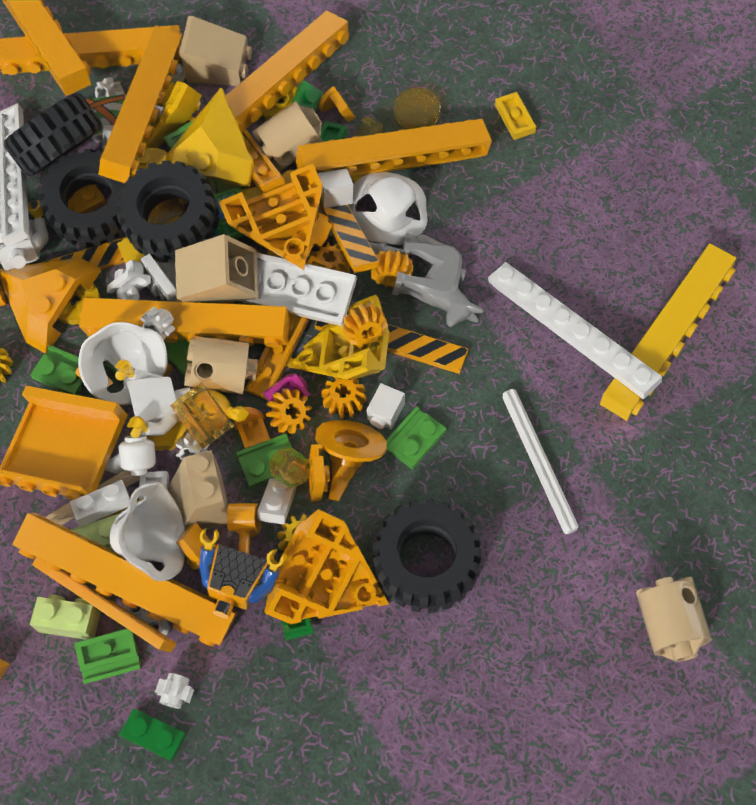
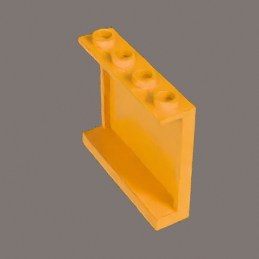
(62, 443)

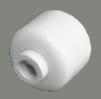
(137, 454)

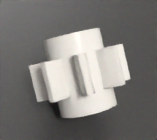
(108, 88)
(159, 321)
(188, 446)
(174, 690)

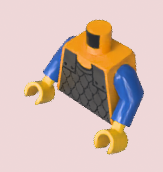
(235, 576)

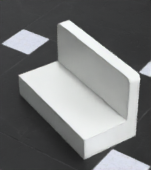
(163, 276)

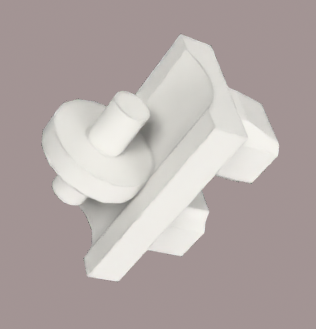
(129, 281)

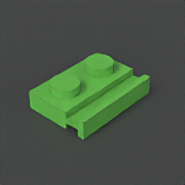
(58, 371)
(415, 437)
(256, 459)
(107, 655)

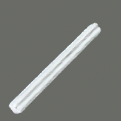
(540, 462)

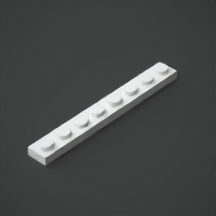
(12, 183)
(575, 330)

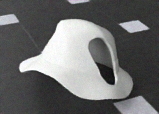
(393, 198)
(115, 342)
(150, 532)

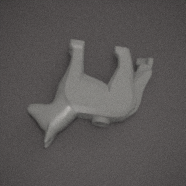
(441, 282)

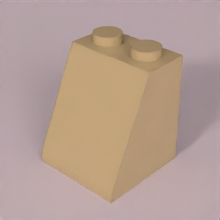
(214, 54)
(216, 271)
(200, 491)

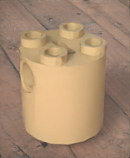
(287, 131)
(226, 365)
(674, 618)

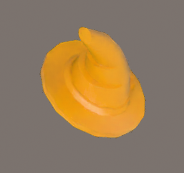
(349, 447)

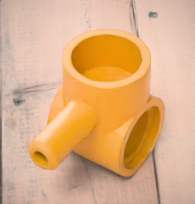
(243, 520)

